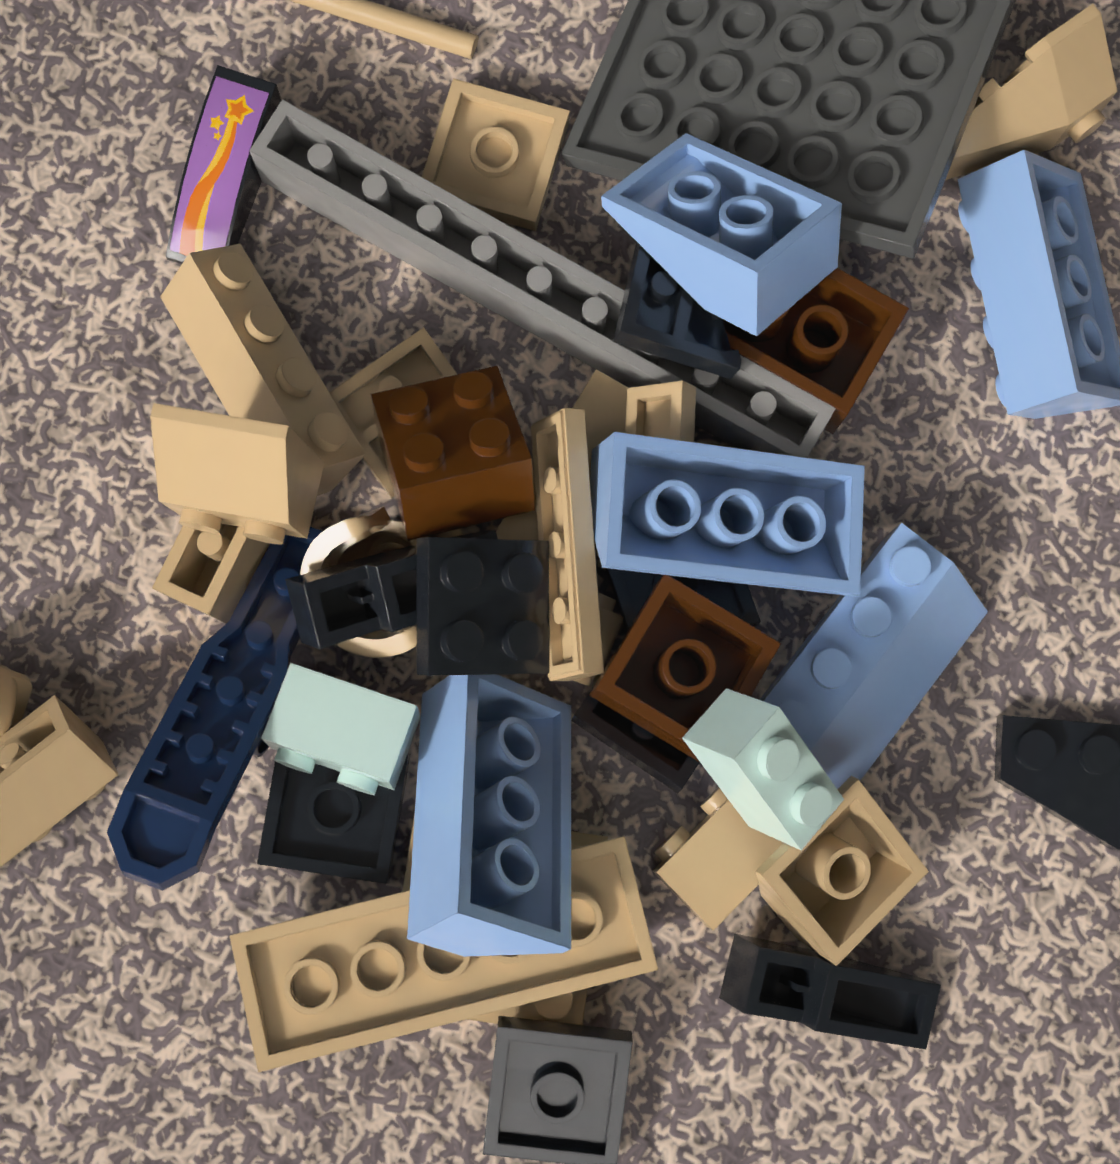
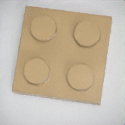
(497, 151)

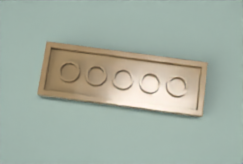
(360, 981)

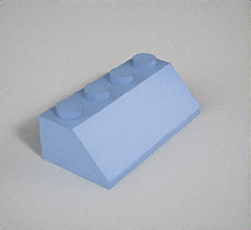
(1041, 287)
(727, 514)
(876, 654)
(492, 820)

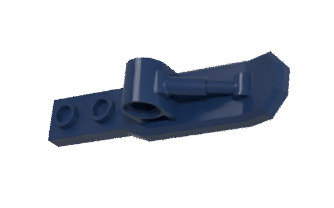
(210, 730)

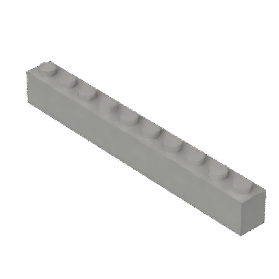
(516, 278)

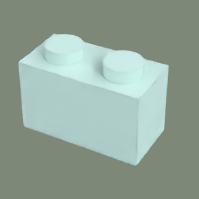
(341, 729)
(763, 768)

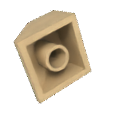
(234, 473)
(842, 877)

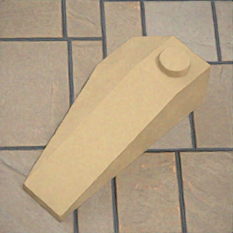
(1044, 98)

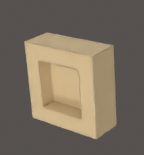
(662, 410)

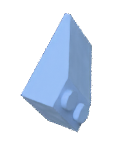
(729, 230)

